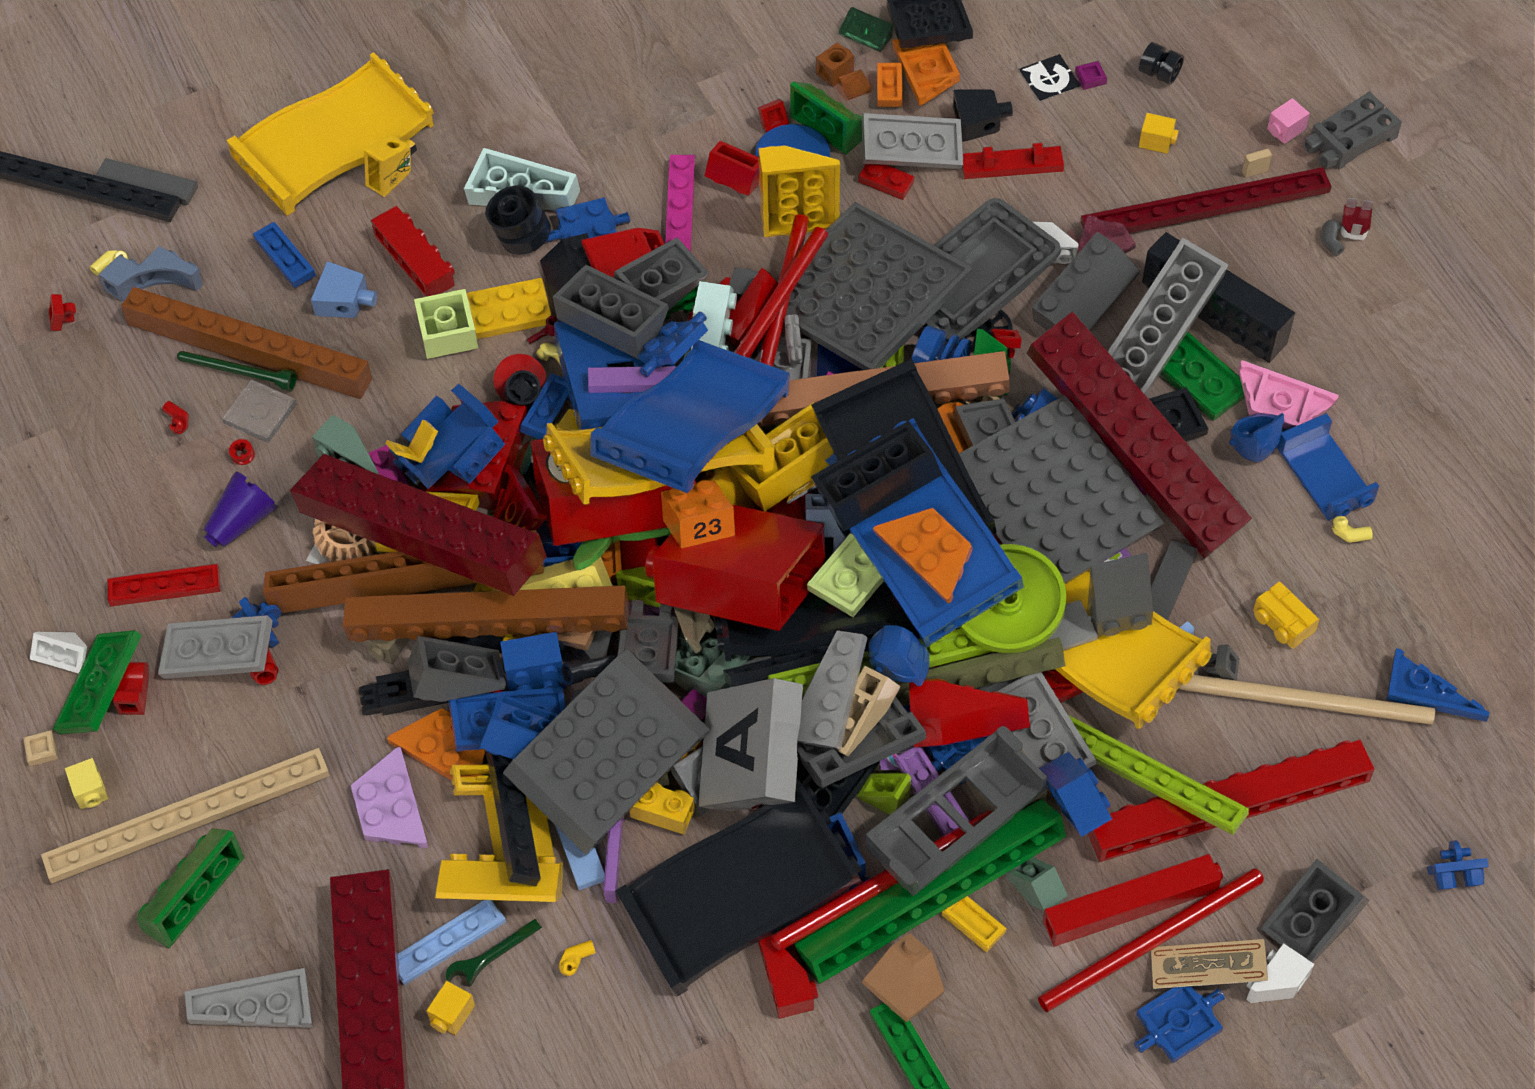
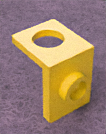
(420, 444)

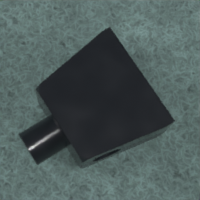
(979, 112)

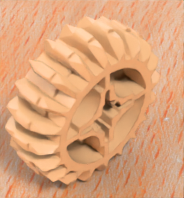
(339, 544)

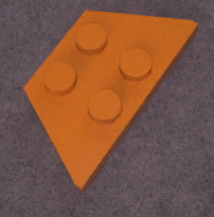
(927, 69)
(928, 548)
(433, 744)

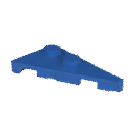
(1420, 687)

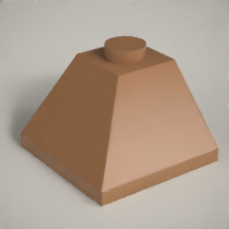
(906, 978)

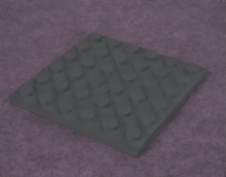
(872, 287)
(1059, 490)

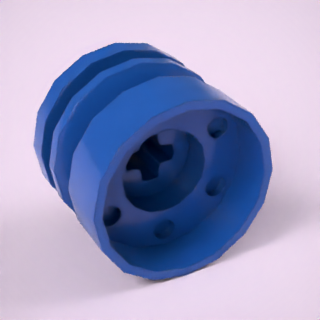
(932, 346)

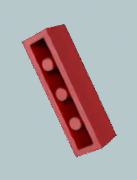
(413, 252)

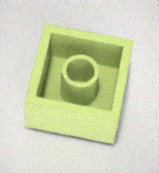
(446, 323)

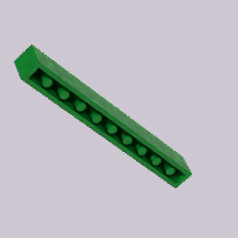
(898, 911)

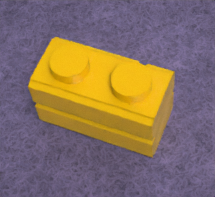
(1285, 615)

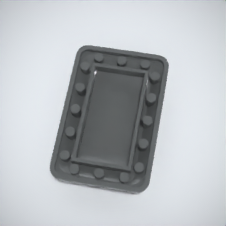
(1005, 259)

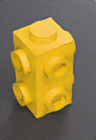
(665, 809)

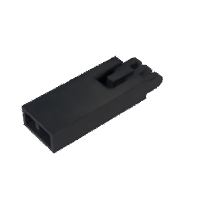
(376, 697)

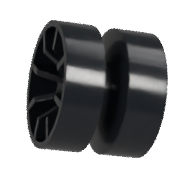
(518, 220)

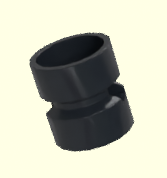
(1162, 63)
(521, 388)

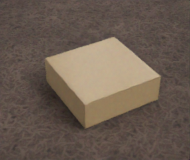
(1257, 163)
(40, 748)

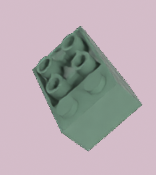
(342, 442)
(703, 669)

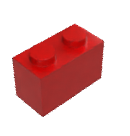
(733, 168)

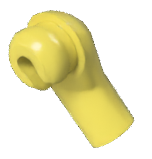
(103, 261)
(547, 350)
(1343, 530)

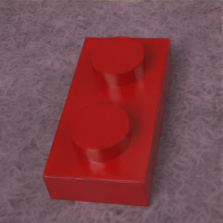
(886, 179)

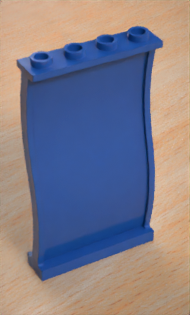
(689, 415)
(986, 575)

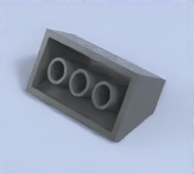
(1087, 285)
(610, 310)

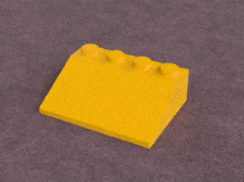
(797, 184)

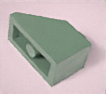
(1038, 883)

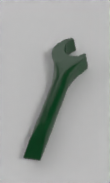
(472, 967)

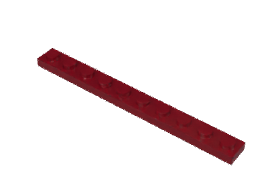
(1217, 201)

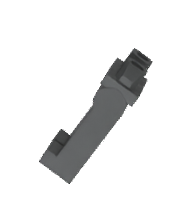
(1352, 131)

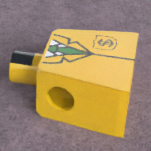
(387, 164)

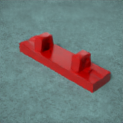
(1012, 162)

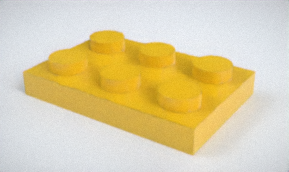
(509, 308)

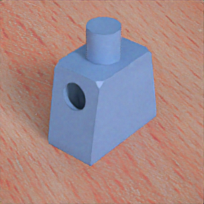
(341, 293)

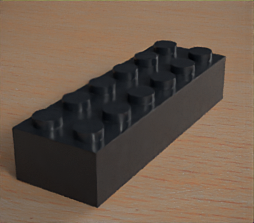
(1234, 307)

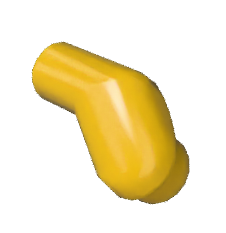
(572, 957)

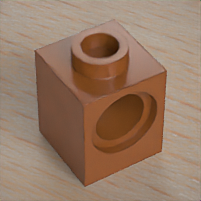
(834, 63)

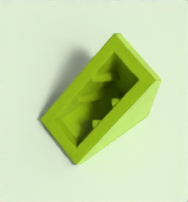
(638, 585)
(886, 791)

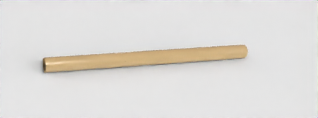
(1310, 699)

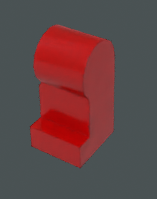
(133, 689)

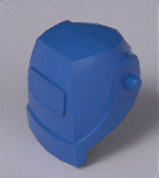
(1257, 435)
(898, 655)

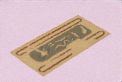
(1209, 964)

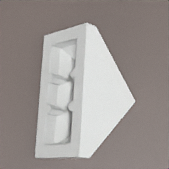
(59, 650)

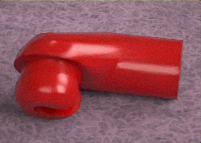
(179, 417)

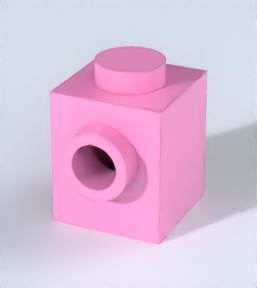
(1288, 121)

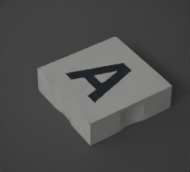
(751, 745)

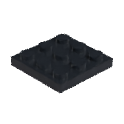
(929, 21)

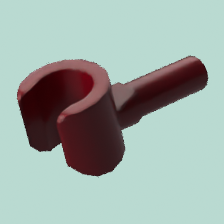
(548, 330)

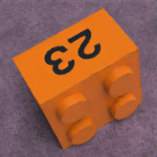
(698, 515)

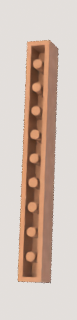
(944, 380)

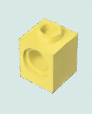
(86, 784)

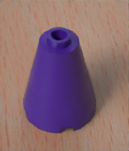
(237, 511)

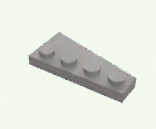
(831, 692)

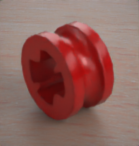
(241, 444)

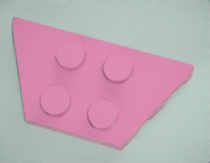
(1277, 394)

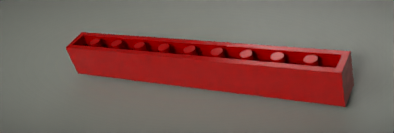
(1259, 790)

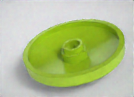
(1027, 615)

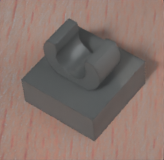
(1225, 663)

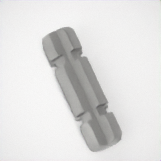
(793, 339)

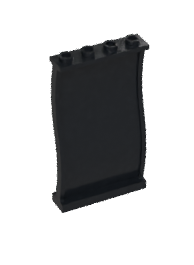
(877, 406)
(811, 626)
(738, 887)

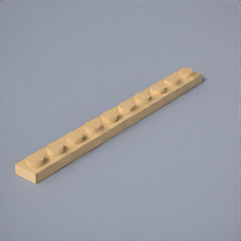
(184, 815)

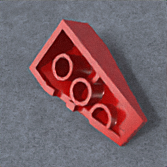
(963, 713)

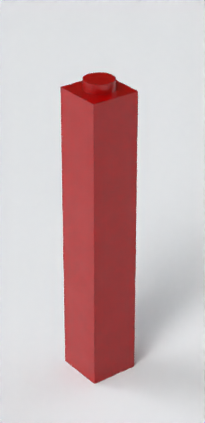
(1132, 899)

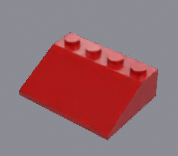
(492, 477)

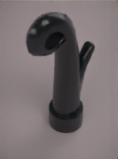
(577, 671)

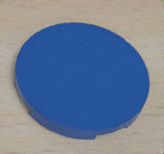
(797, 137)

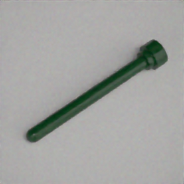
(283, 379)

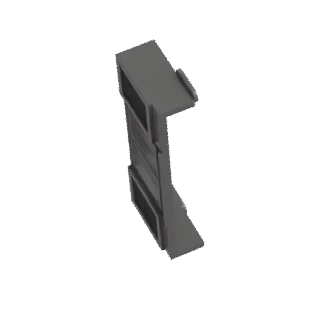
(996, 771)

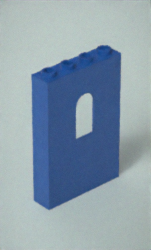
(578, 353)

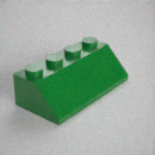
(190, 886)

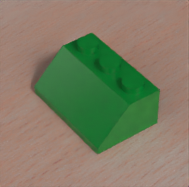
(828, 117)

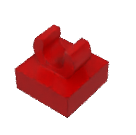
(773, 115)
(60, 312)
(1008, 338)

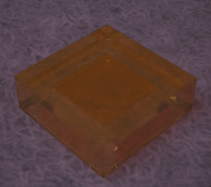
(854, 84)

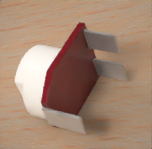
(1356, 220)

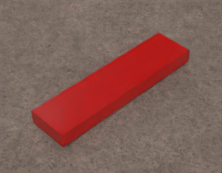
(163, 585)

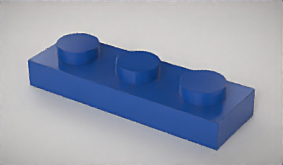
(284, 254)
(546, 407)

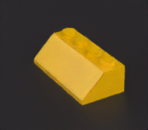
(797, 456)
(488, 880)

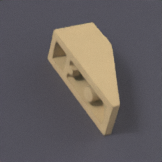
(869, 704)

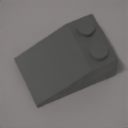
(664, 273)
(1120, 595)
(453, 670)
(1315, 912)

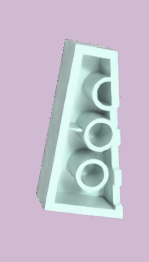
(498, 170)
(715, 303)

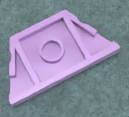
(388, 803)

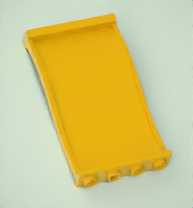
(328, 132)
(599, 478)
(1134, 668)

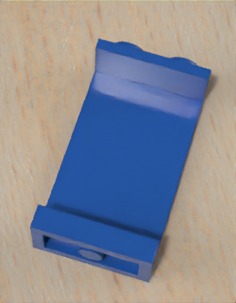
(453, 439)
(475, 457)
(1324, 468)

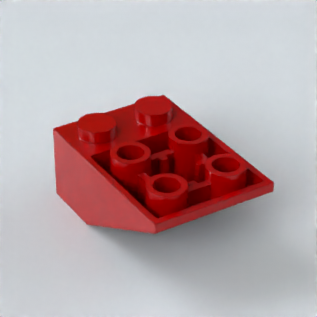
(620, 248)

